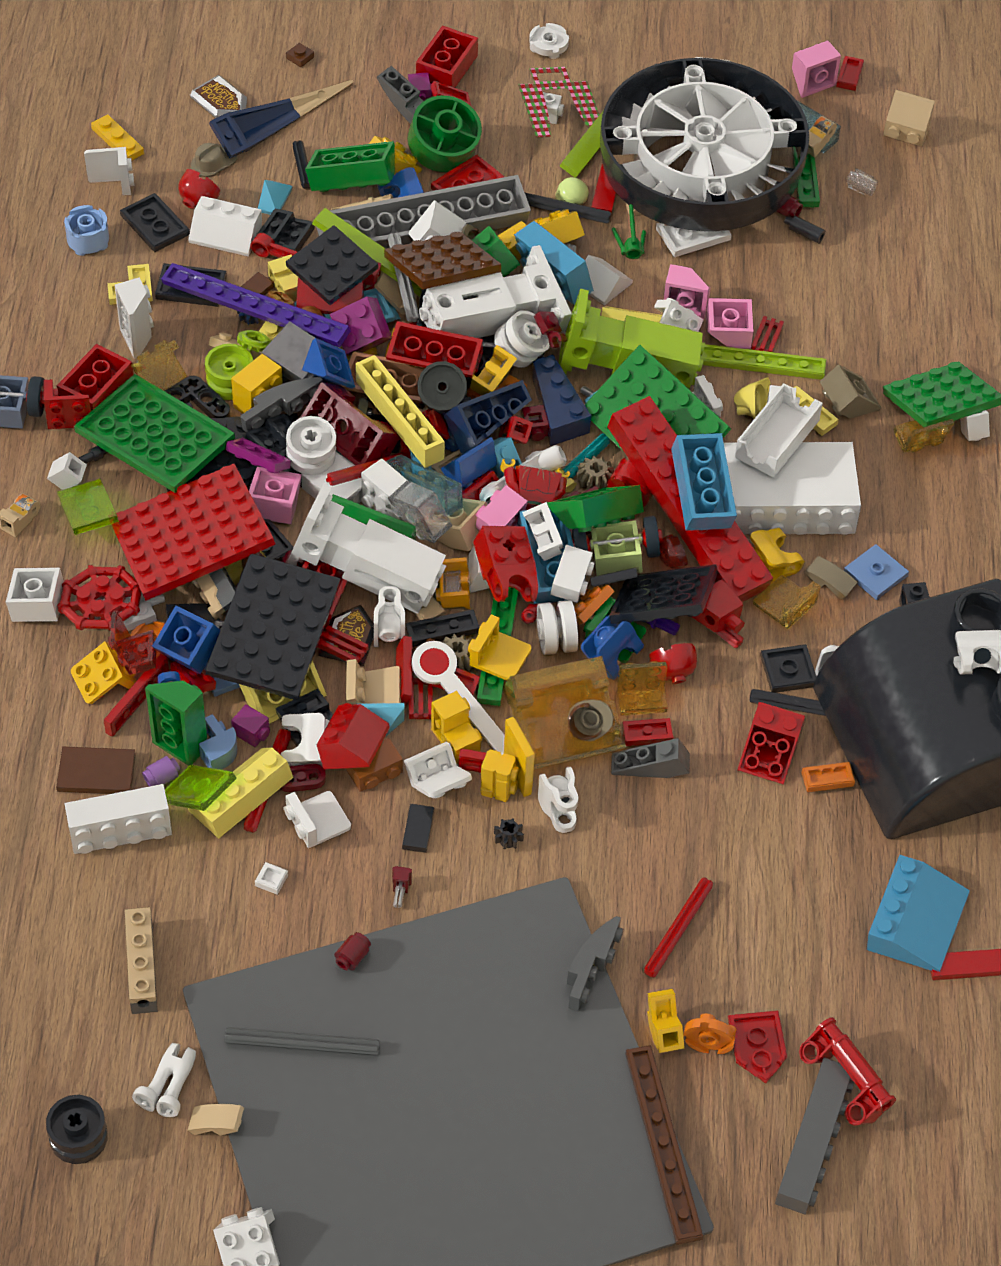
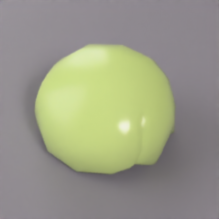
(572, 191)

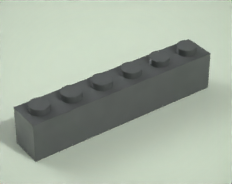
(814, 1138)

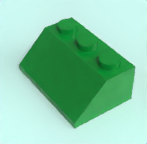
(494, 246)

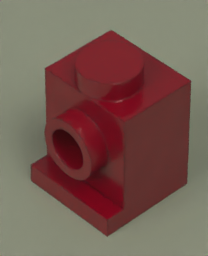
(540, 424)

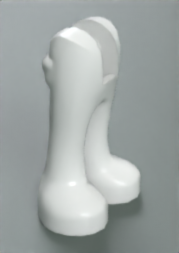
(170, 1064)

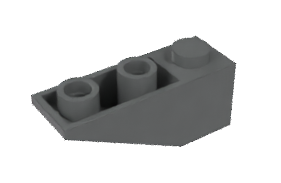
(653, 760)

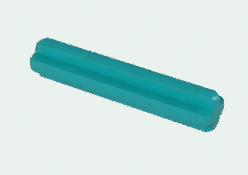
(591, 450)

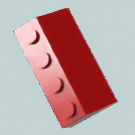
(425, 346)

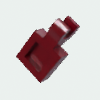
(549, 326)

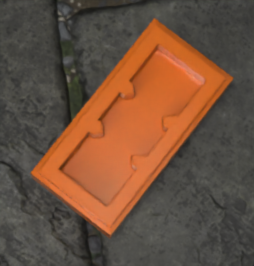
(828, 777)

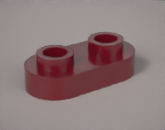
(302, 776)

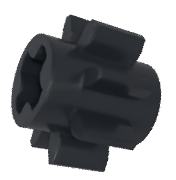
(508, 833)

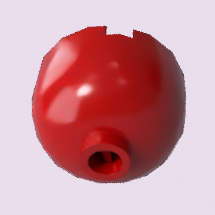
(192, 187)
(680, 661)

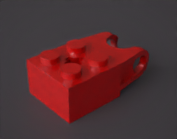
(507, 561)

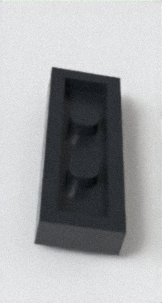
(443, 626)

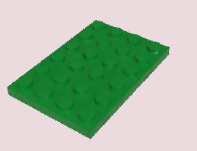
(644, 377)
(154, 432)

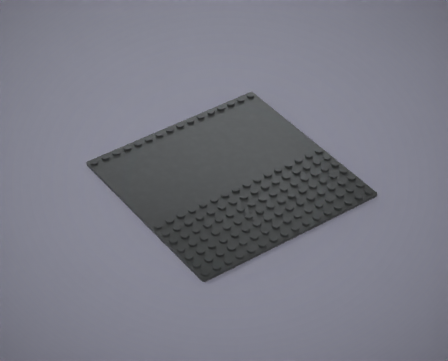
(479, 1126)

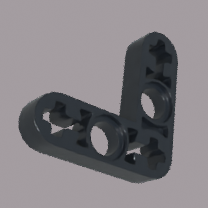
(197, 393)

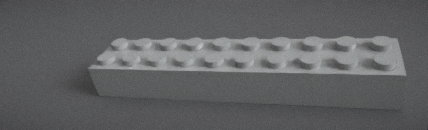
(481, 204)

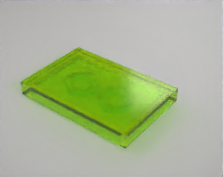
(87, 506)
(198, 787)

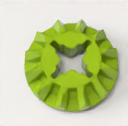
(253, 340)

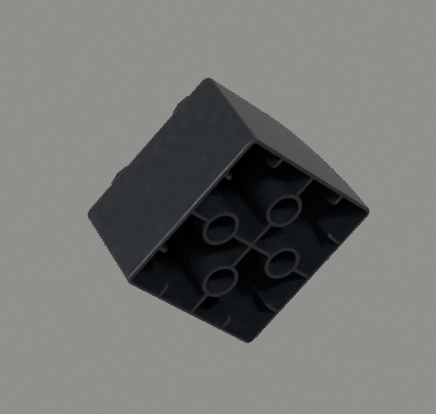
(907, 718)

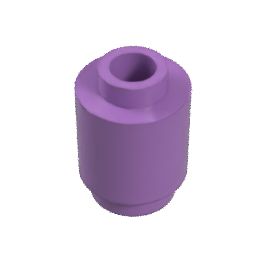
(161, 771)

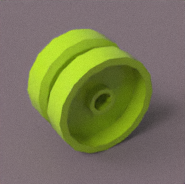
(223, 364)

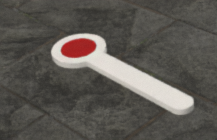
(436, 664)

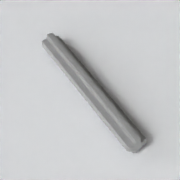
(405, 286)

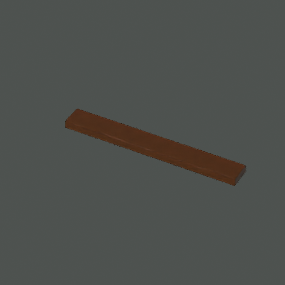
(664, 1145)

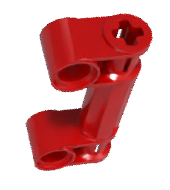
(832, 1042)

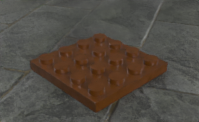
(442, 260)

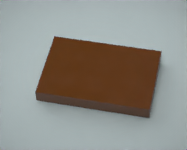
(95, 770)

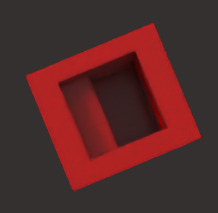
(517, 429)

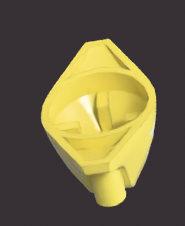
(752, 398)

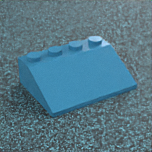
(917, 915)

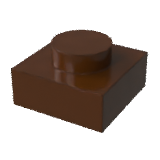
(300, 55)

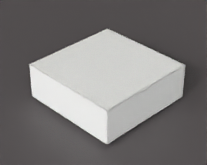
(271, 878)

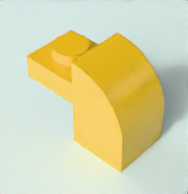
(663, 1021)

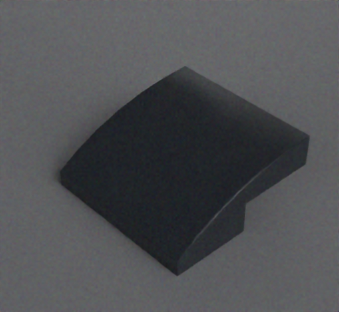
(287, 229)
(272, 435)
(309, 703)

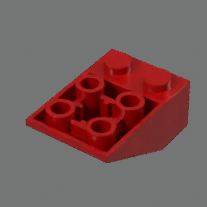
(771, 743)

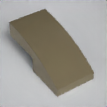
(832, 576)

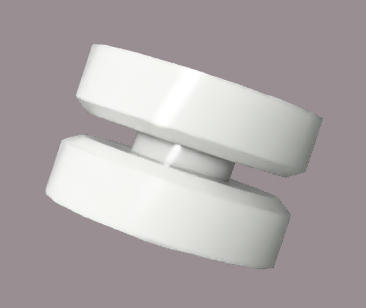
(522, 338)
(311, 445)
(557, 627)

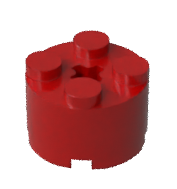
(627, 475)

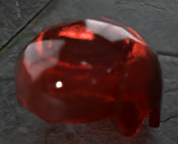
(672, 552)

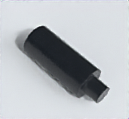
(805, 228)

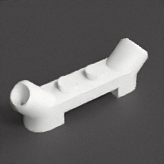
(548, 459)

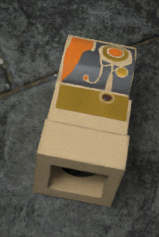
(820, 134)
(18, 514)

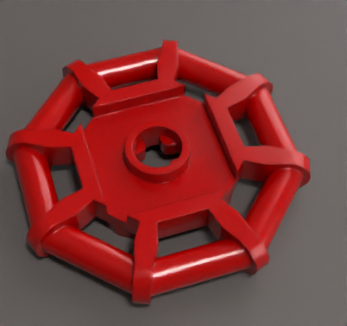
(99, 587)

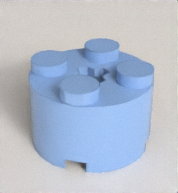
(87, 230)

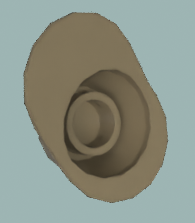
(211, 159)

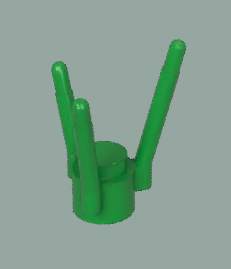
(633, 247)

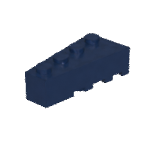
(563, 406)
(479, 417)

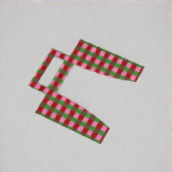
(536, 104)

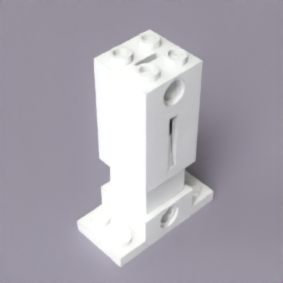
(487, 302)
(368, 553)

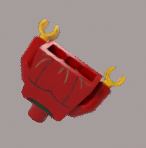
(535, 484)

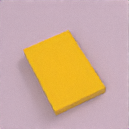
(518, 746)

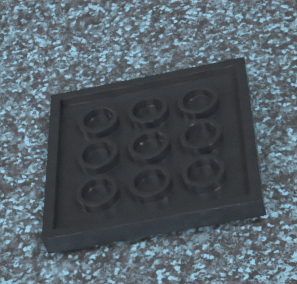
(664, 594)

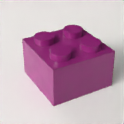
(366, 325)

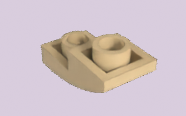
(216, 1118)

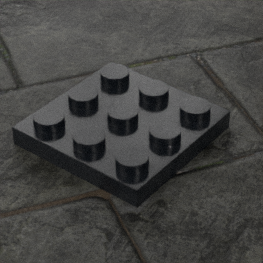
(332, 265)

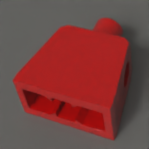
(722, 609)

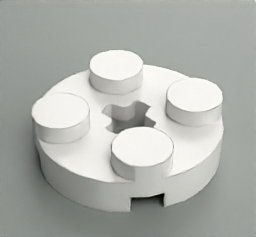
(552, 49)

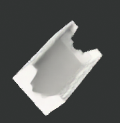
(777, 432)
(118, 819)

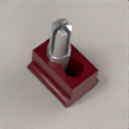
(401, 881)

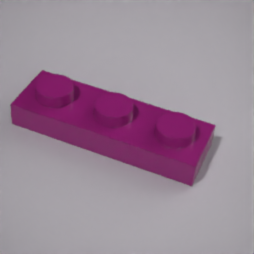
(258, 455)

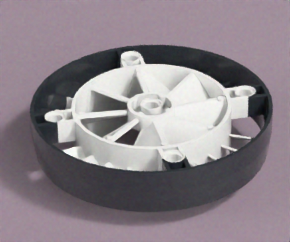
(723, 117)

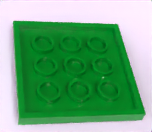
(942, 394)

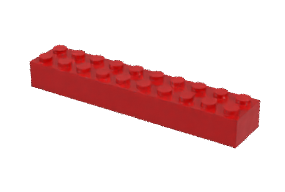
(648, 444)

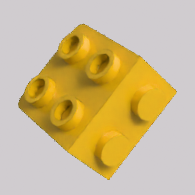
(496, 651)
(100, 673)

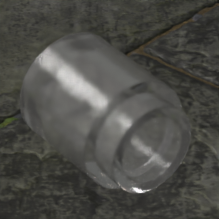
(861, 182)

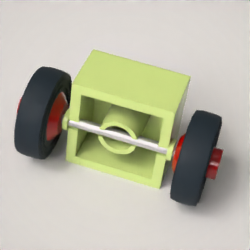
(618, 544)

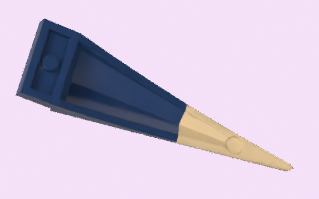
(248, 127)

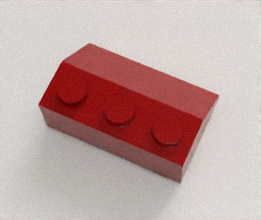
(308, 297)
(351, 737)

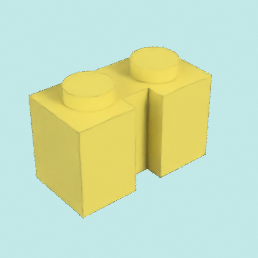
(283, 277)

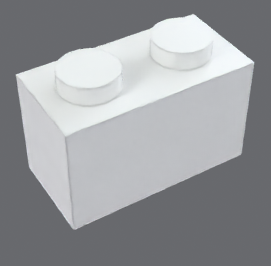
(571, 574)

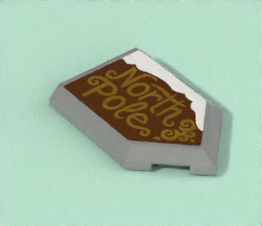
(219, 97)

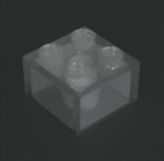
(422, 509)

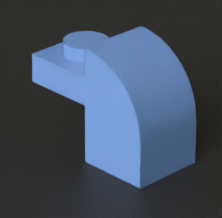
(221, 747)

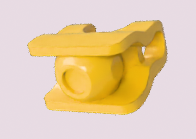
(777, 561)

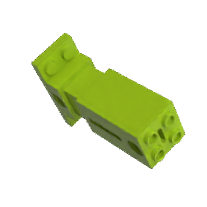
(611, 341)

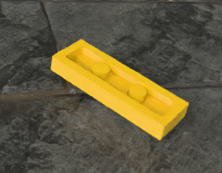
(116, 136)

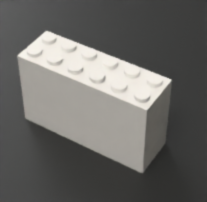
(807, 496)

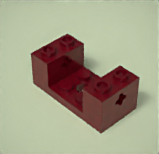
(363, 438)

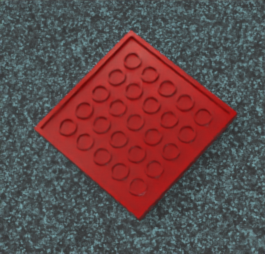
(191, 531)

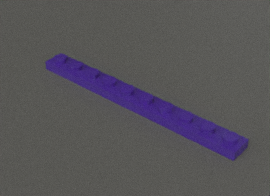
(255, 304)

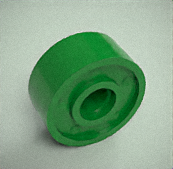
(444, 133)

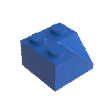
(187, 639)

